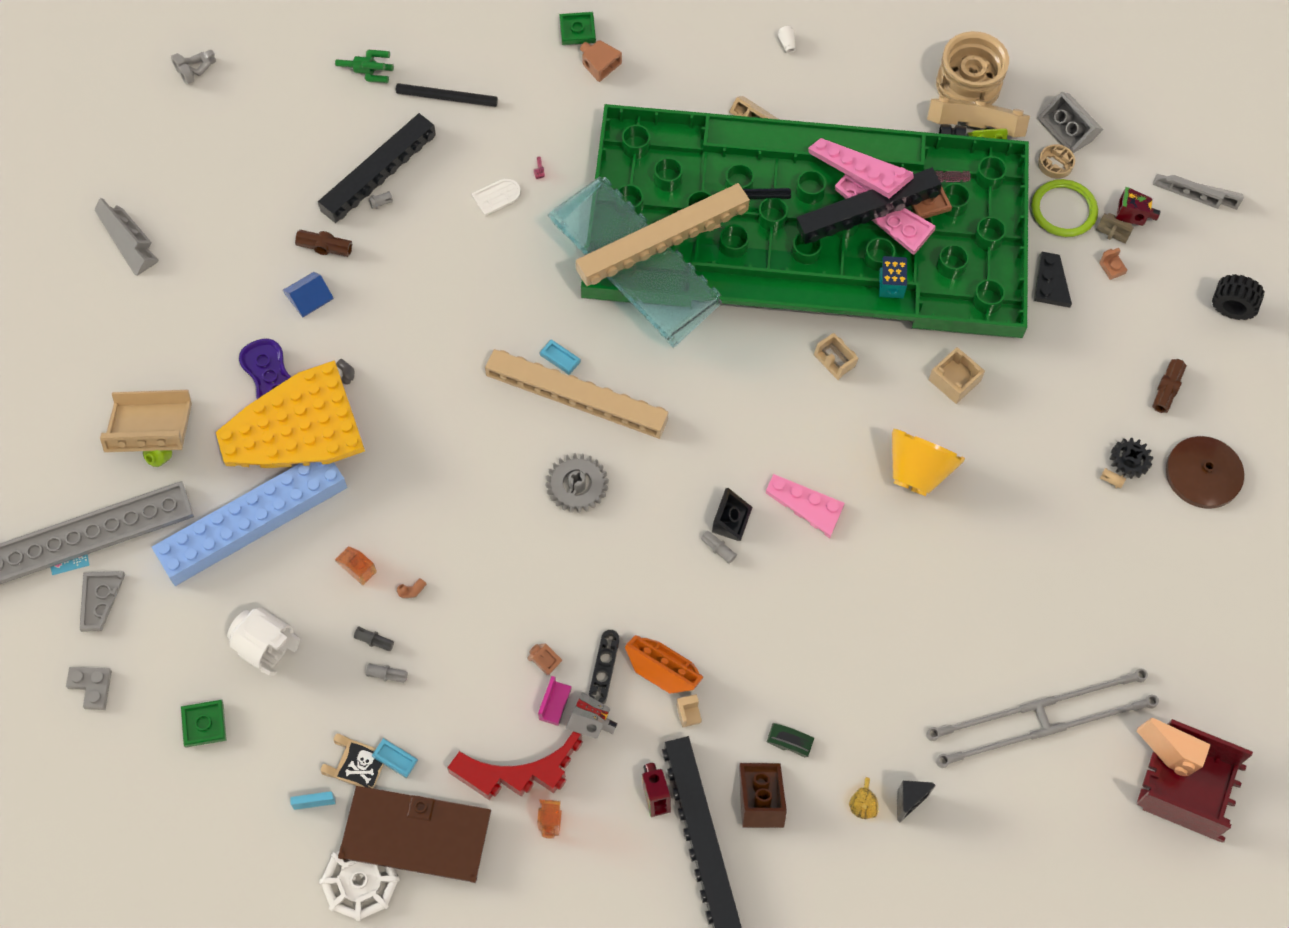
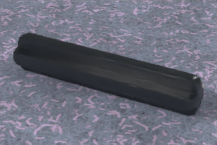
(782, 193)

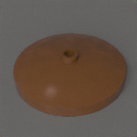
(1205, 472)

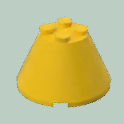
(920, 462)

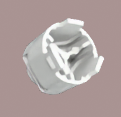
(261, 638)

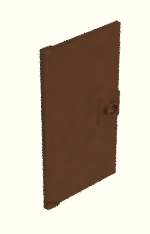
(415, 834)

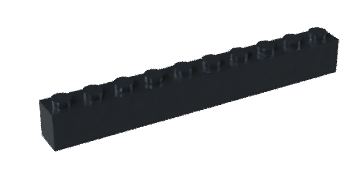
(701, 834)

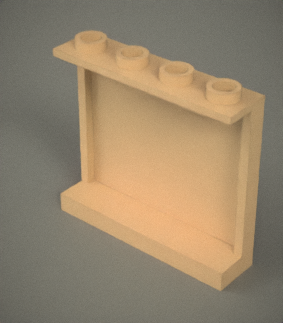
(147, 421)

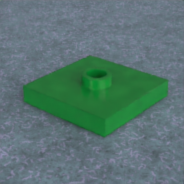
(577, 28)
(203, 723)

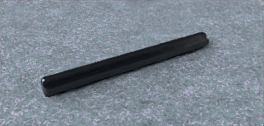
(446, 94)

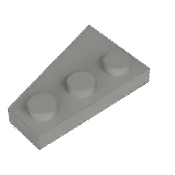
(98, 596)

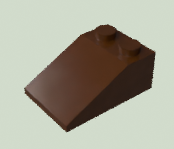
(762, 795)

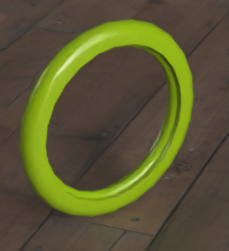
(1064, 183)

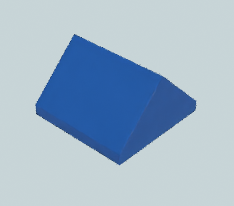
(308, 294)

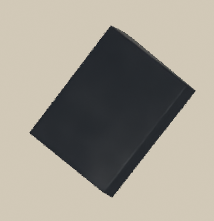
(731, 516)
(910, 796)

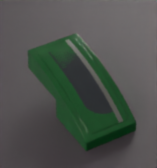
(790, 739)

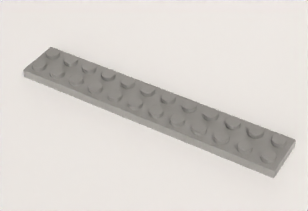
(93, 531)

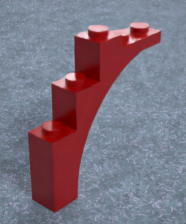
(487, 778)

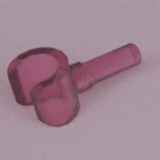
(539, 172)

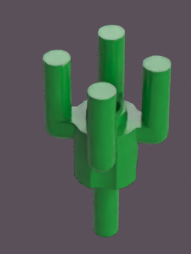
(368, 65)

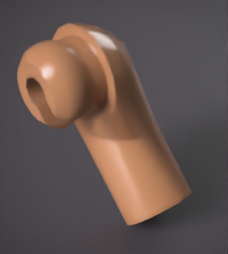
(412, 591)

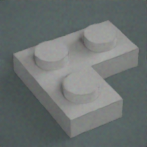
(94, 681)

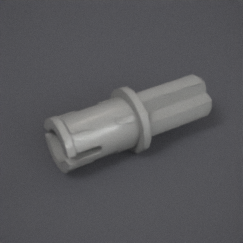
(719, 546)
(386, 673)

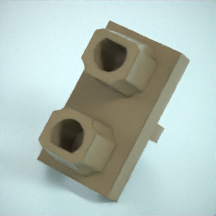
(1115, 228)

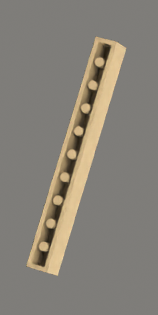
(662, 235)
(577, 393)

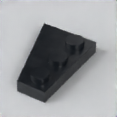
(1051, 281)

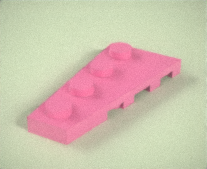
(806, 503)

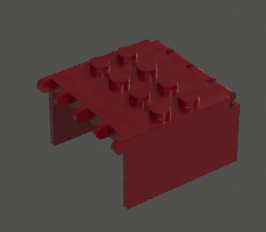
(1200, 798)

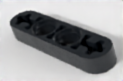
(601, 667)

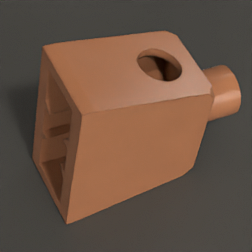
(600, 59)

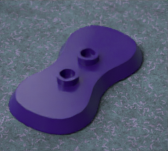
(265, 364)

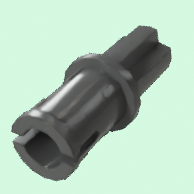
(373, 639)

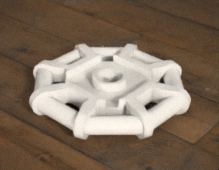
(356, 893)

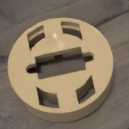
(1061, 154)

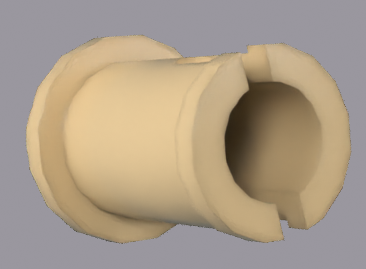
(1113, 478)

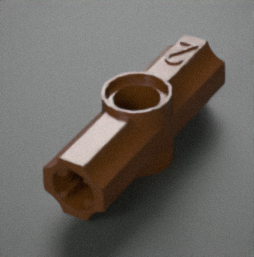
(323, 243)
(1169, 385)

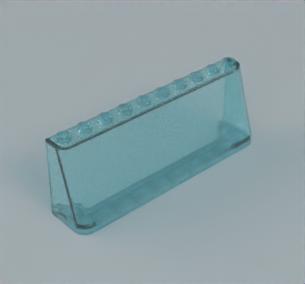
(659, 287)

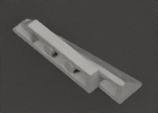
(1199, 192)
(127, 237)

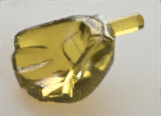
(864, 802)

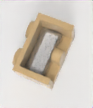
(835, 356)

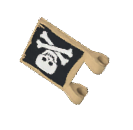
(356, 764)

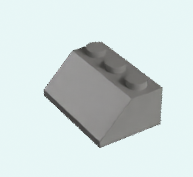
(1070, 122)

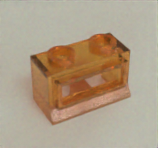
(549, 818)

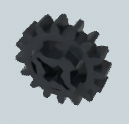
(1131, 458)

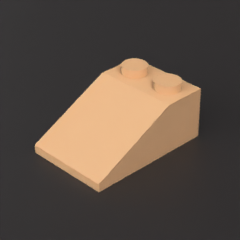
(1175, 748)

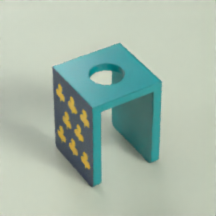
(893, 277)

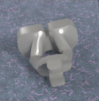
(186, 71)

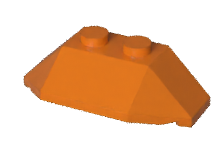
(662, 665)

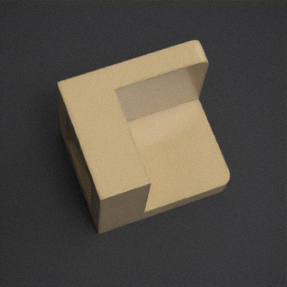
(689, 710)

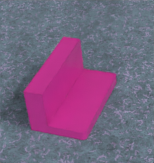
(554, 702)

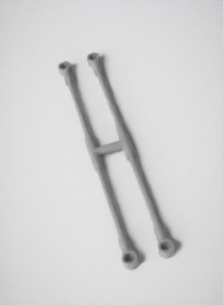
(1046, 728)

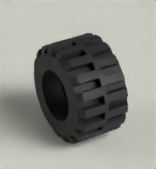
(1238, 297)

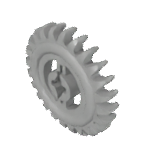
(578, 470)

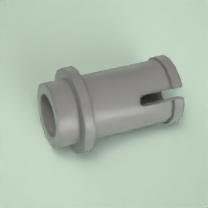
(381, 199)

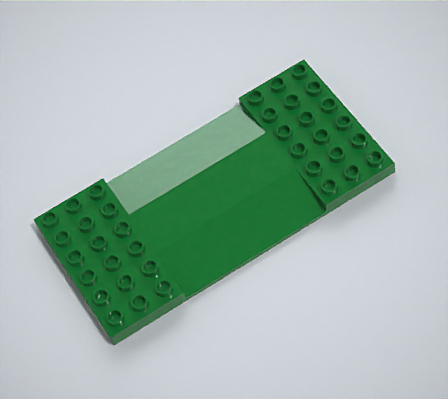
(960, 280)

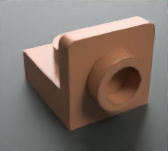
(1112, 264)
(544, 658)

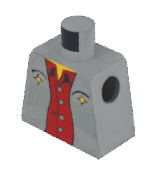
(590, 717)

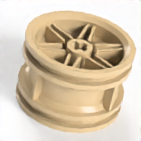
(972, 68)

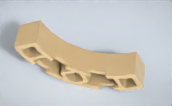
(978, 115)

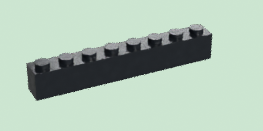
(377, 168)
(866, 207)

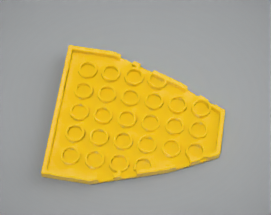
(294, 424)

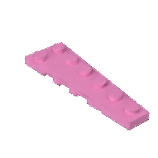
(872, 172)
(901, 225)

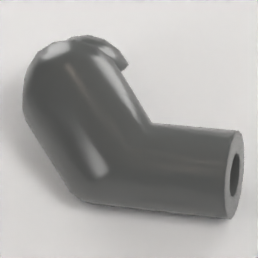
(348, 371)

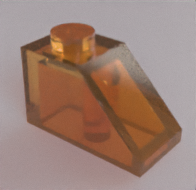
(356, 564)

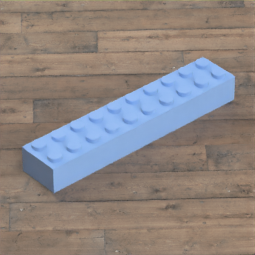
(247, 519)

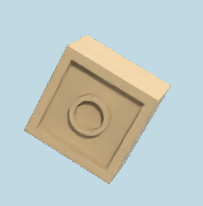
(956, 375)

